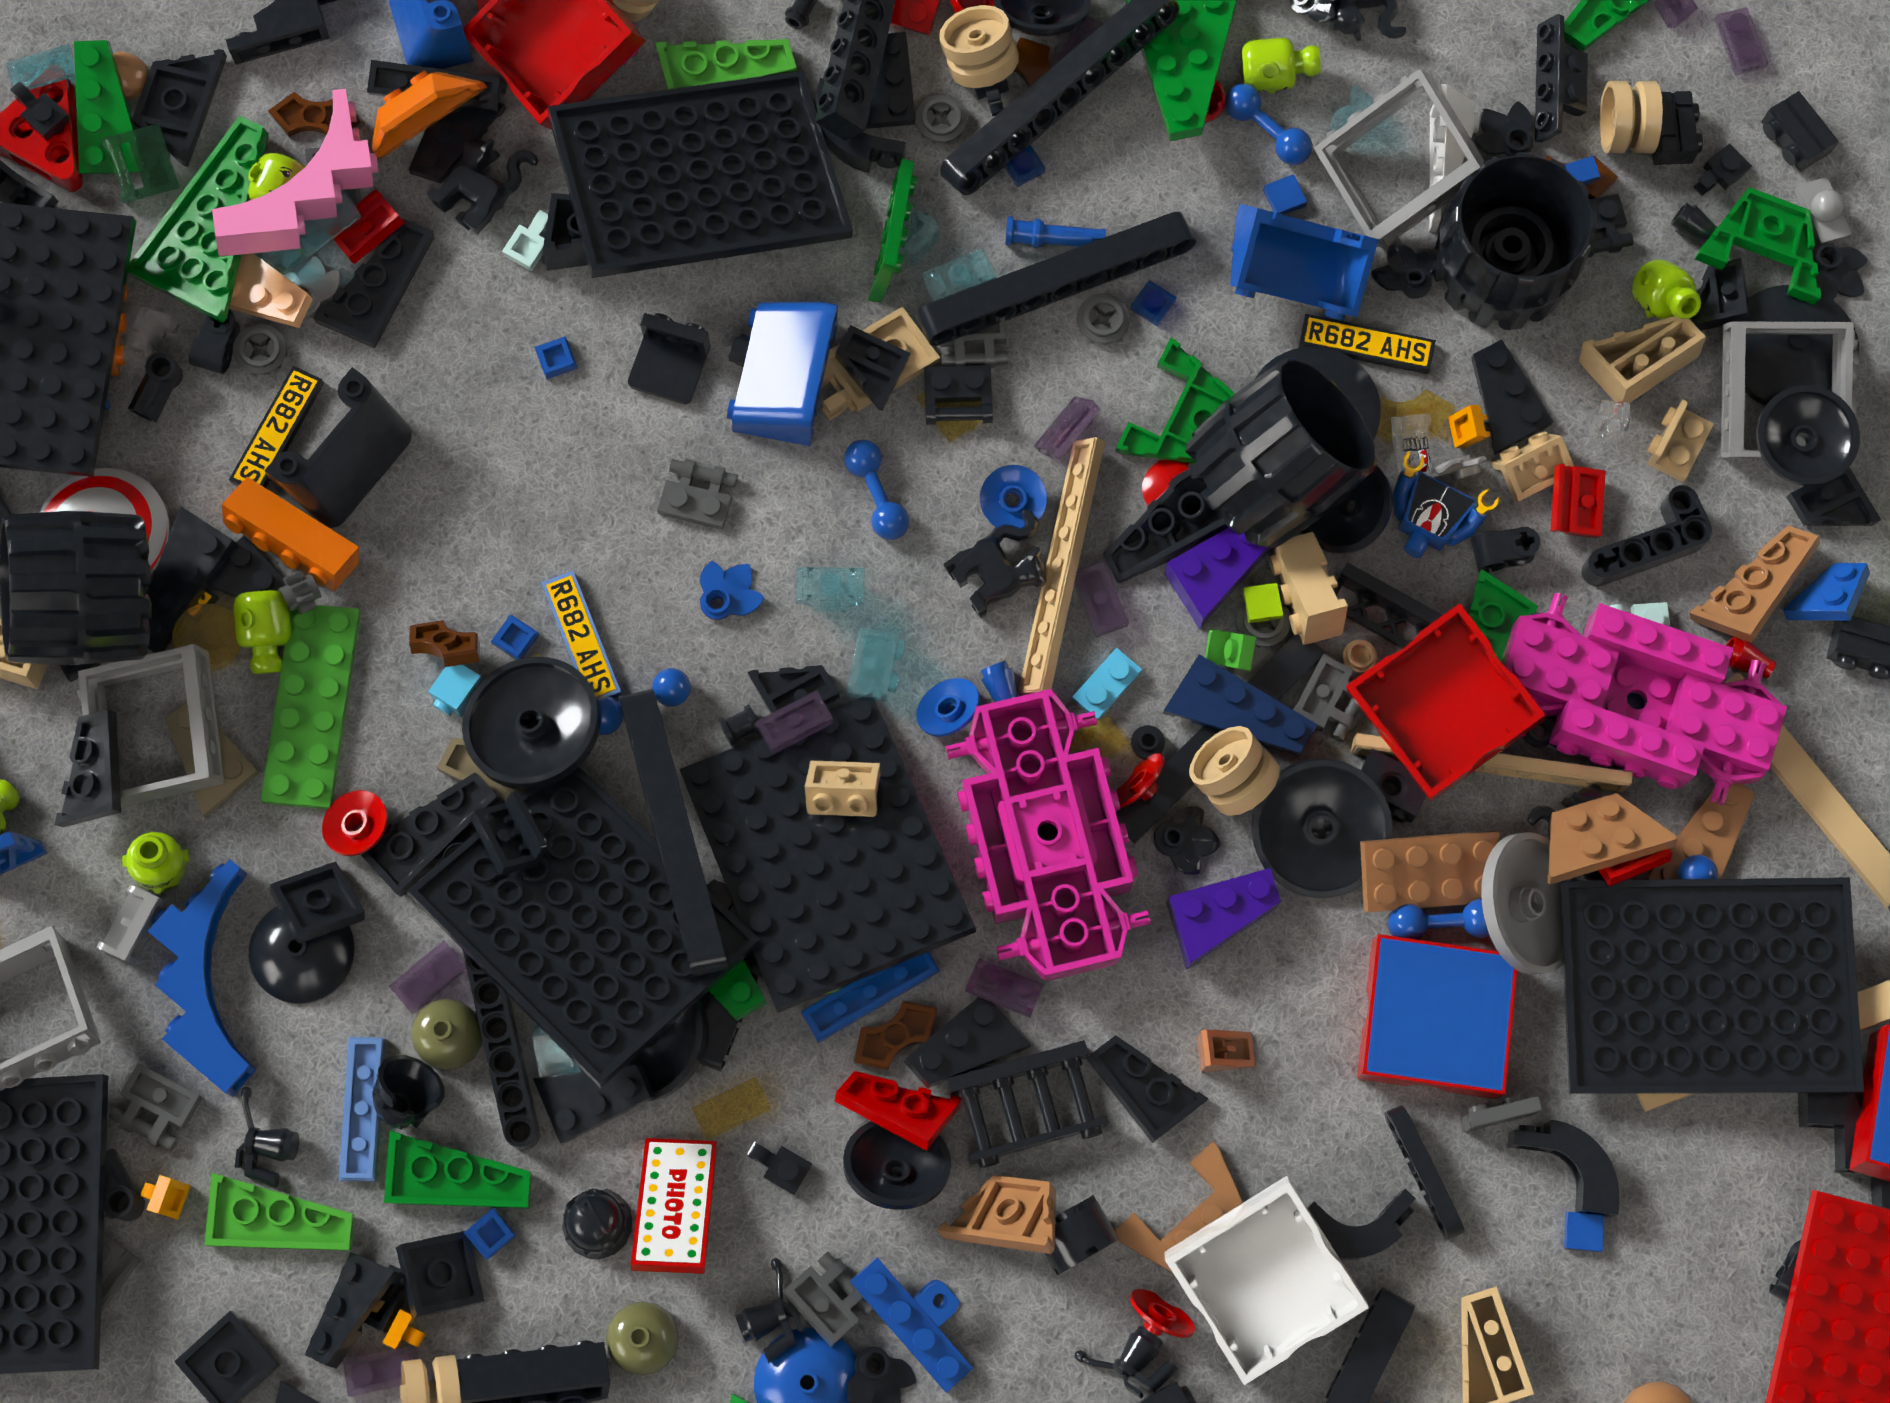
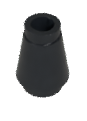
(1693, 223)

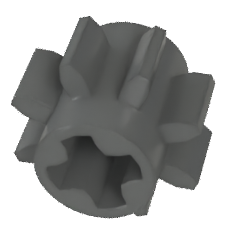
(300, 592)

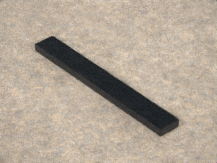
(1174, 781)

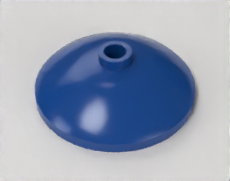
(811, 1356)

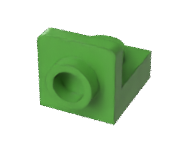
(1230, 649)

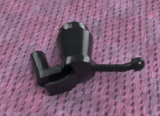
(272, 1143)
(762, 1319)
(1137, 1354)

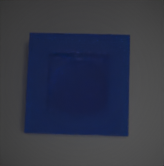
(1025, 167)
(1153, 303)

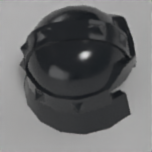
(406, 1091)
(597, 1223)

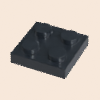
(317, 902)
(439, 1274)
(227, 1361)

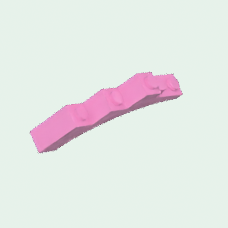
(279, 217)

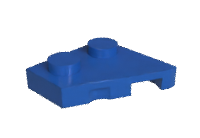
(1831, 594)
(18, 850)

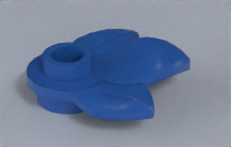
(731, 587)

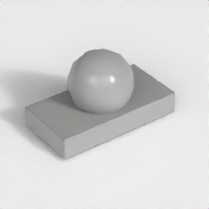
(1826, 211)

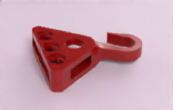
(36, 152)

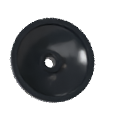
(1044, 16)
(1823, 422)
(1351, 531)
(301, 975)
(877, 1154)

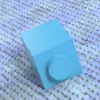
(454, 689)

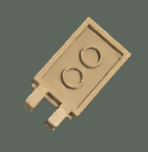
(895, 329)

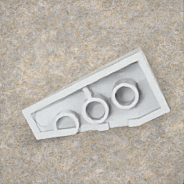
(1444, 149)

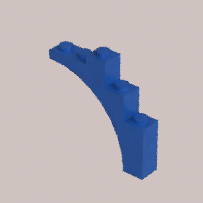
(188, 981)

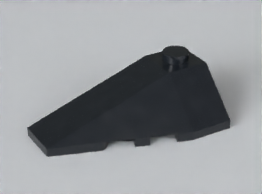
(1165, 530)

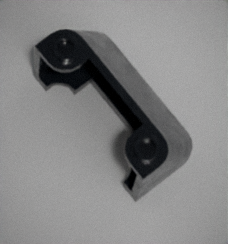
(347, 460)

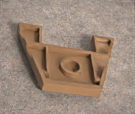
(1214, 1172)

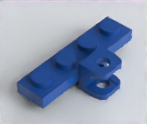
(915, 1320)

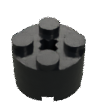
(1080, 1234)

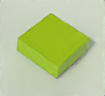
(1262, 603)

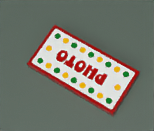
(674, 1206)

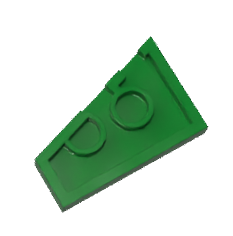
(1496, 609)

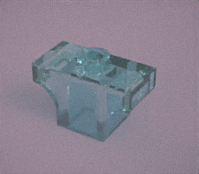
(958, 275)
(830, 587)

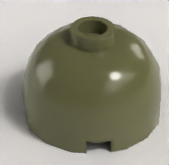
(446, 1034)
(642, 1338)

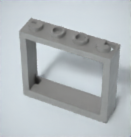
(1364, 121)
(1733, 372)
(201, 713)
(23, 957)

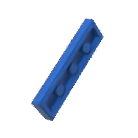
(866, 995)

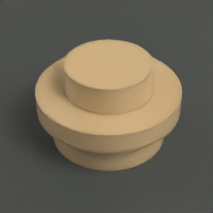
(1359, 656)

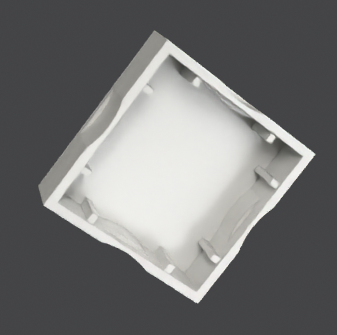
(1265, 1279)

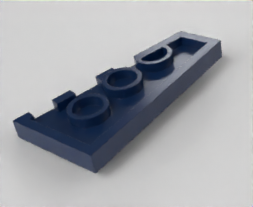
(1223, 701)

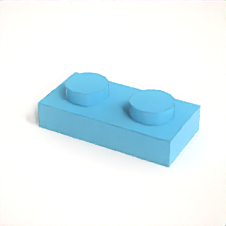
(1107, 684)

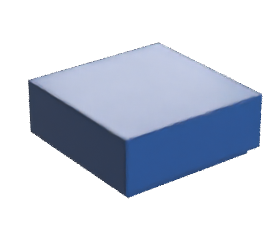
(1285, 195)
(556, 357)
(515, 638)
(1584, 1232)
(489, 1233)

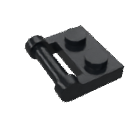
(958, 385)

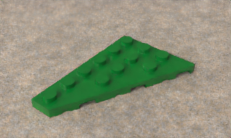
(1186, 63)
(183, 248)

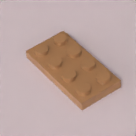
(1424, 870)

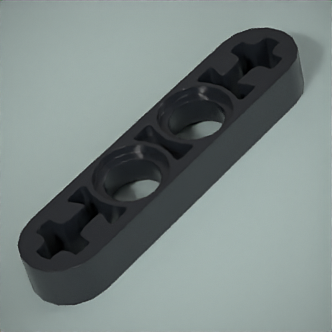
(1424, 1172)

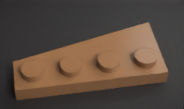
(1758, 588)
(1709, 833)

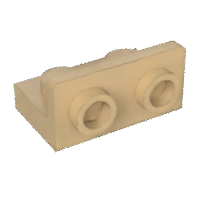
(1680, 442)
(1533, 465)
(842, 788)

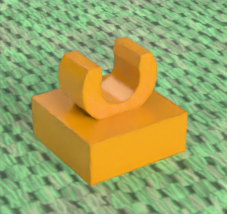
(1468, 426)
(166, 1196)
(402, 1330)

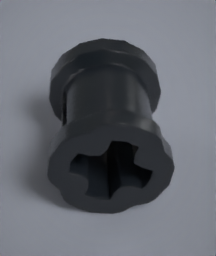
(739, 725)

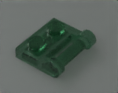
(151, 160)

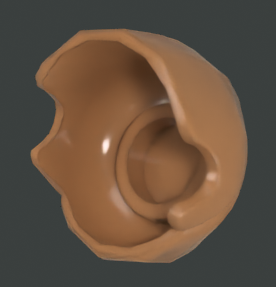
(132, 74)

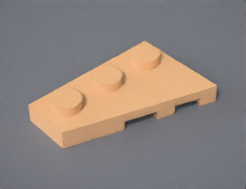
(267, 293)

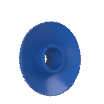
(1007, 481)
(948, 707)

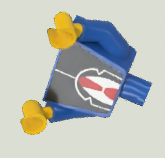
(1434, 511)

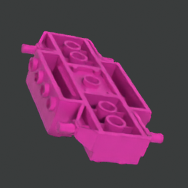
(1686, 712)
(1059, 883)

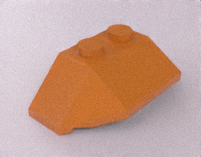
(419, 107)

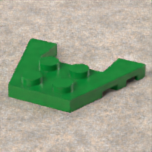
(1771, 230)
(1197, 403)

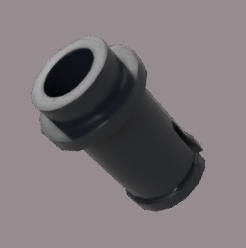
(798, 14)

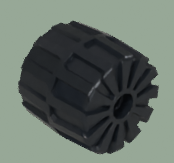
(1514, 240)
(1281, 453)
(74, 587)

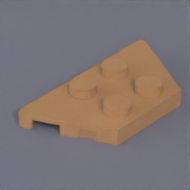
(1601, 836)
(1008, 1215)

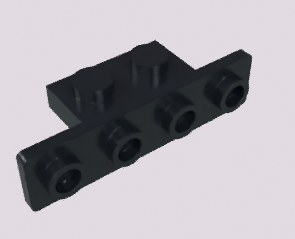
(1559, 79)

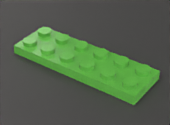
(311, 708)

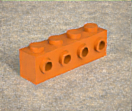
(290, 534)

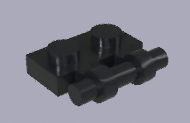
(1608, 219)

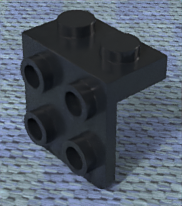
(669, 358)

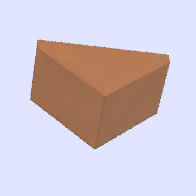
(1225, 1050)

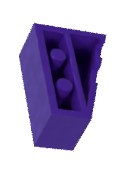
(1212, 572)
(1220, 911)

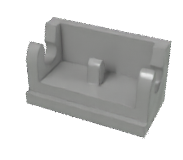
(131, 926)

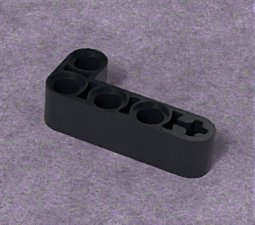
(1644, 544)

